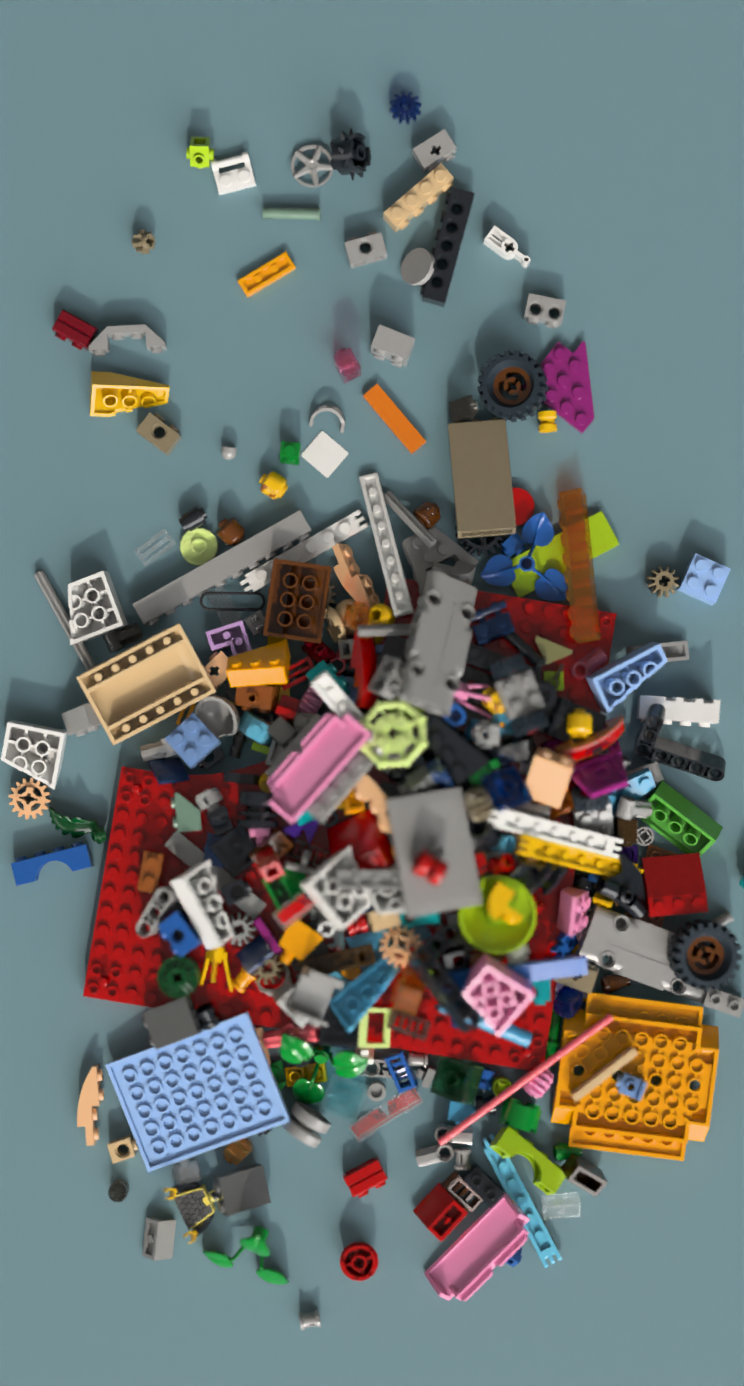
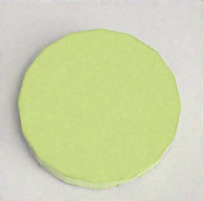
(198, 546)

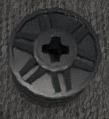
(257, 810)

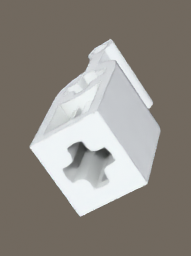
(499, 241)

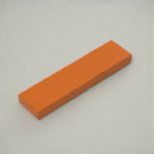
(394, 418)

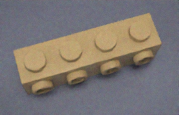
(418, 197)

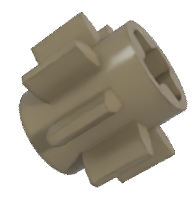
(143, 241)

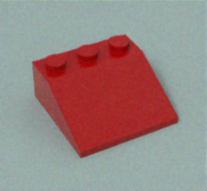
(367, 841)
(674, 885)

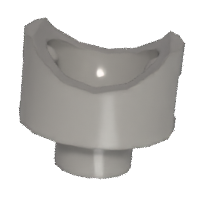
(209, 799)

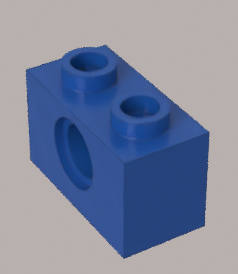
(190, 937)

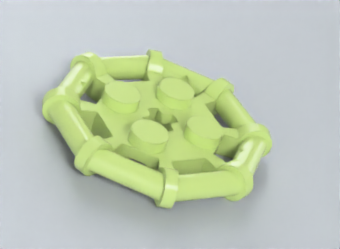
(402, 740)

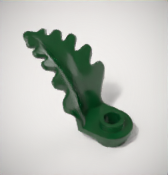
(78, 826)

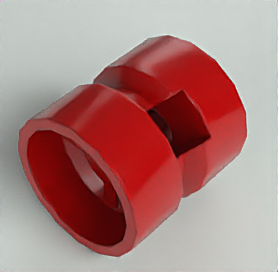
(431, 868)

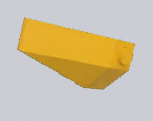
(120, 393)

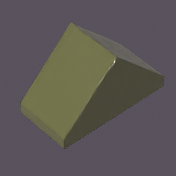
(551, 650)

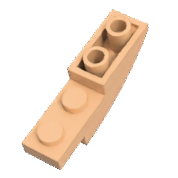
(348, 572)
(369, 790)
(90, 1096)

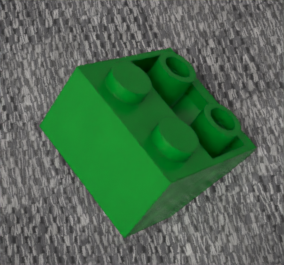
(285, 887)

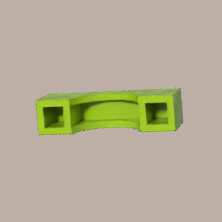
(547, 1175)

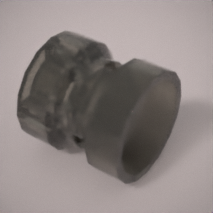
(117, 1194)

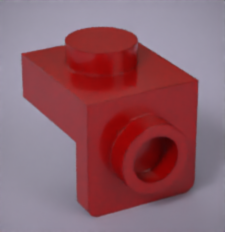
(287, 707)

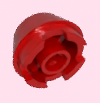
(359, 1261)

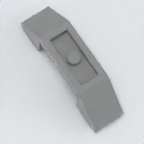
(102, 343)

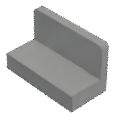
(159, 1238)

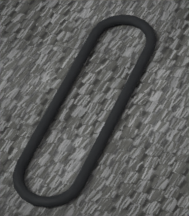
(232, 593)

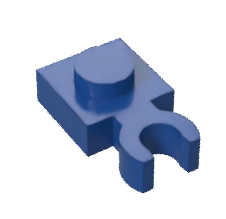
(565, 945)

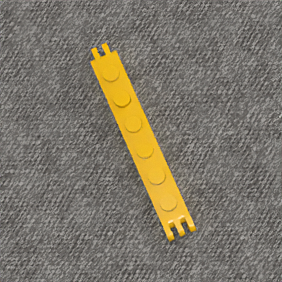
(570, 856)

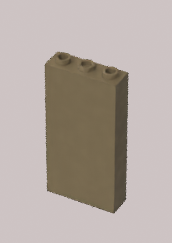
(481, 478)

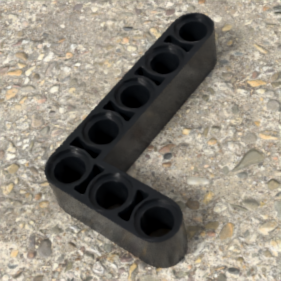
(674, 754)
(441, 978)

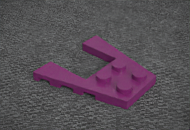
(598, 774)

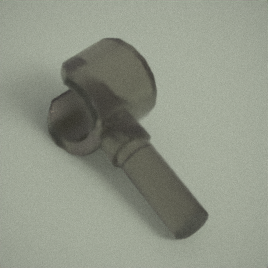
(555, 677)

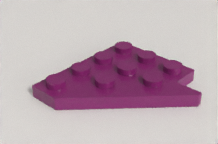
(569, 385)

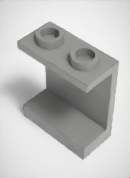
(312, 996)

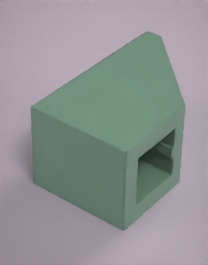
(187, 814)

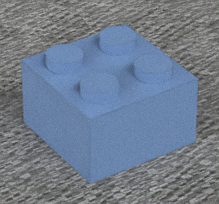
(193, 740)

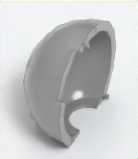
(218, 715)

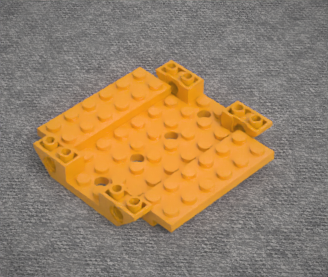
(669, 1045)

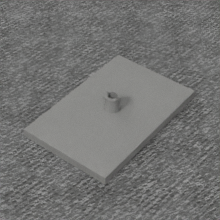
(440, 826)

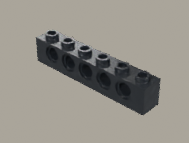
(463, 200)

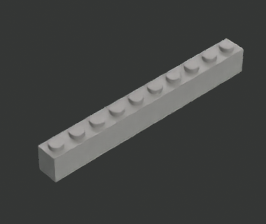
(226, 565)

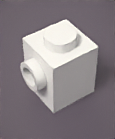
(518, 955)

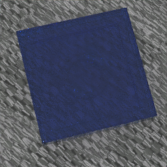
(506, 788)

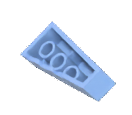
(624, 675)

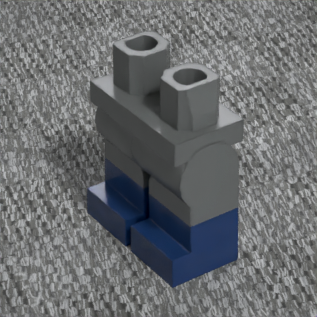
(427, 779)

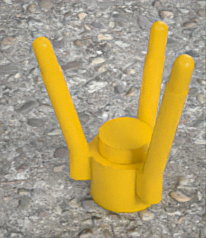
(215, 956)

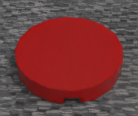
(523, 505)

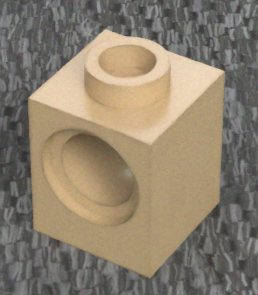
(116, 1154)

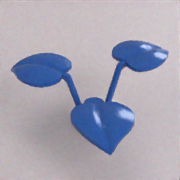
(501, 572)

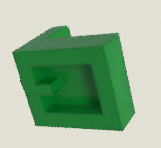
(279, 1073)

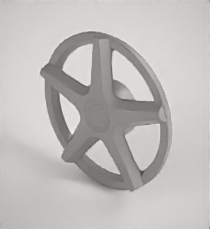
(311, 165)

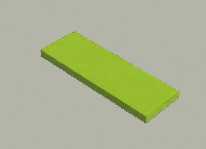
(551, 555)

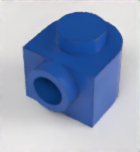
(512, 545)
(457, 715)

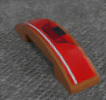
(595, 743)

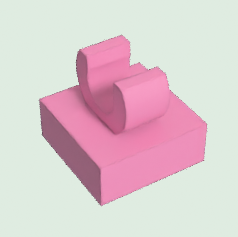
(259, 834)

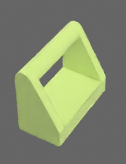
(362, 1041)

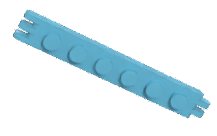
(516, 1190)

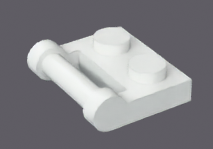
(233, 179)

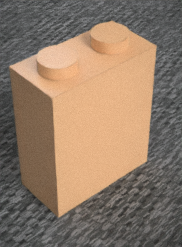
(549, 777)

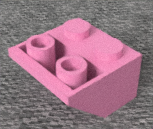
(573, 910)

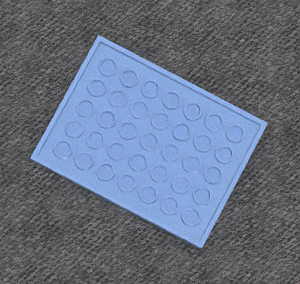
(198, 1092)

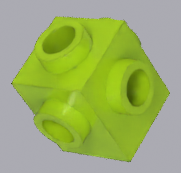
(200, 152)

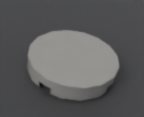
(417, 267)

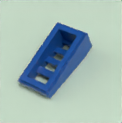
(401, 1086)

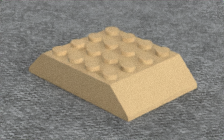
(146, 683)

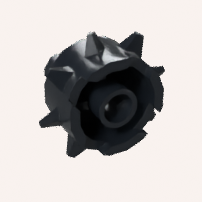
(350, 154)

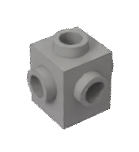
(486, 726)

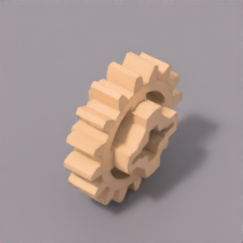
(29, 807)
(395, 936)

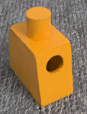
(298, 941)

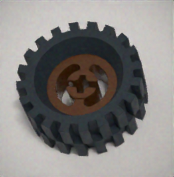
(498, 374)
(721, 954)

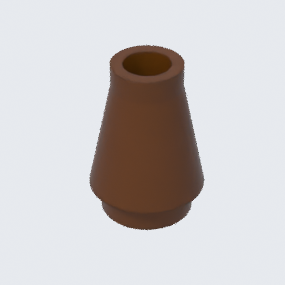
(612, 983)

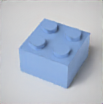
(703, 579)

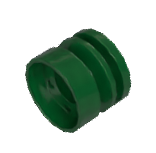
(190, 974)

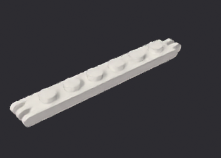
(308, 549)
(556, 832)

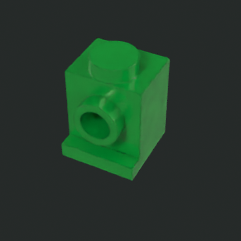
(290, 453)

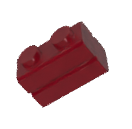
(74, 330)

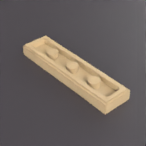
(603, 1073)

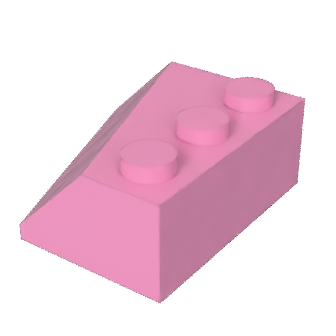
(497, 993)

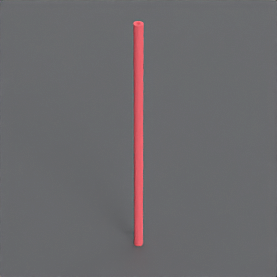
(525, 1079)

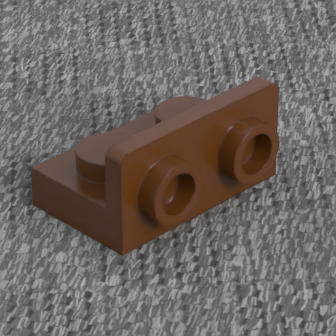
(278, 841)

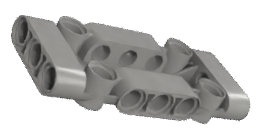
(438, 643)
(635, 951)

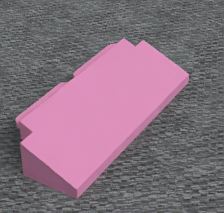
(309, 772)
(479, 1250)

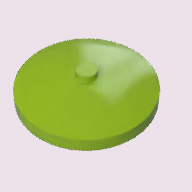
(493, 935)

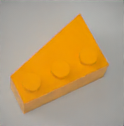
(260, 666)

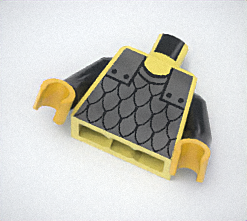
(194, 1205)

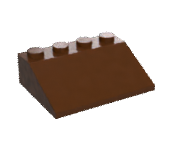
(297, 600)

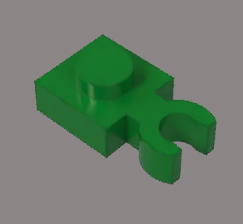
(475, 778)

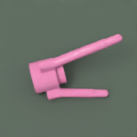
(463, 693)

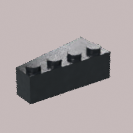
(454, 748)

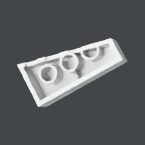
(682, 710)
(203, 904)

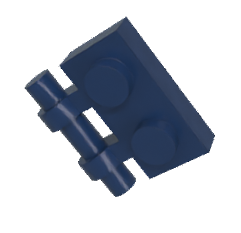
(495, 627)

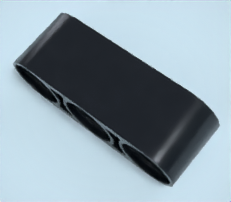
(512, 749)

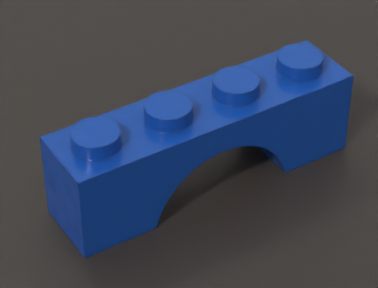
(28, 870)

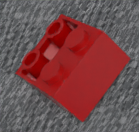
(440, 1212)

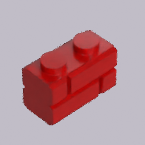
(365, 1177)

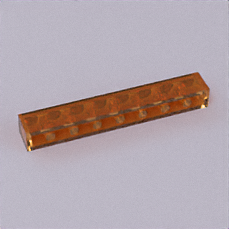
(579, 566)

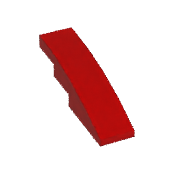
(365, 666)

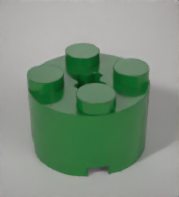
(520, 1116)

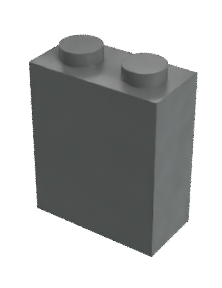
(172, 1022)
(241, 1189)

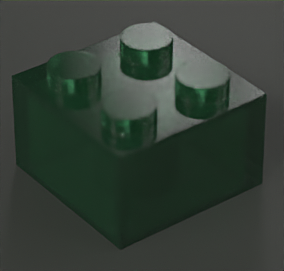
(457, 1080)

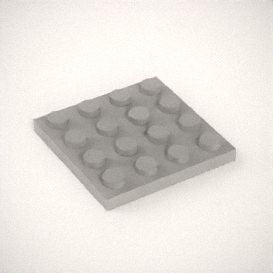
(338, 787)

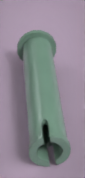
(291, 213)

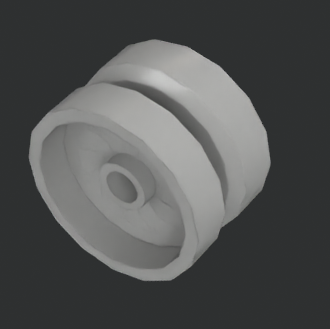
(306, 1124)

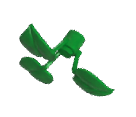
(295, 1050)
(256, 1244)

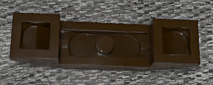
(340, 960)

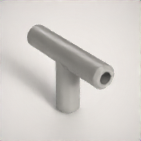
(302, 867)

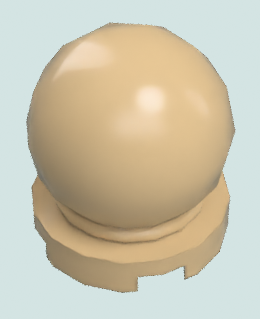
(335, 620)

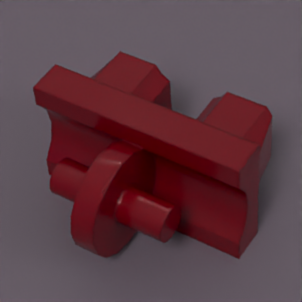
(318, 651)

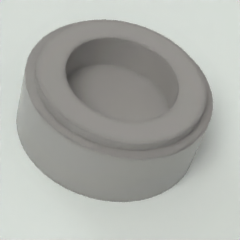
(376, 1091)

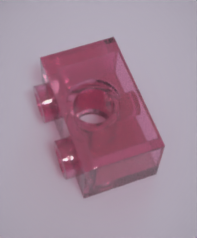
(346, 365)

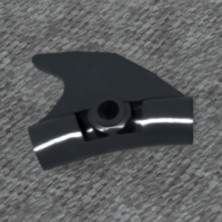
(625, 888)

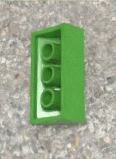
(681, 820)

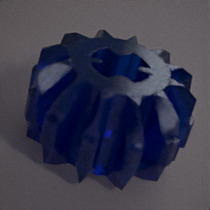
(398, 109)
(567, 1001)

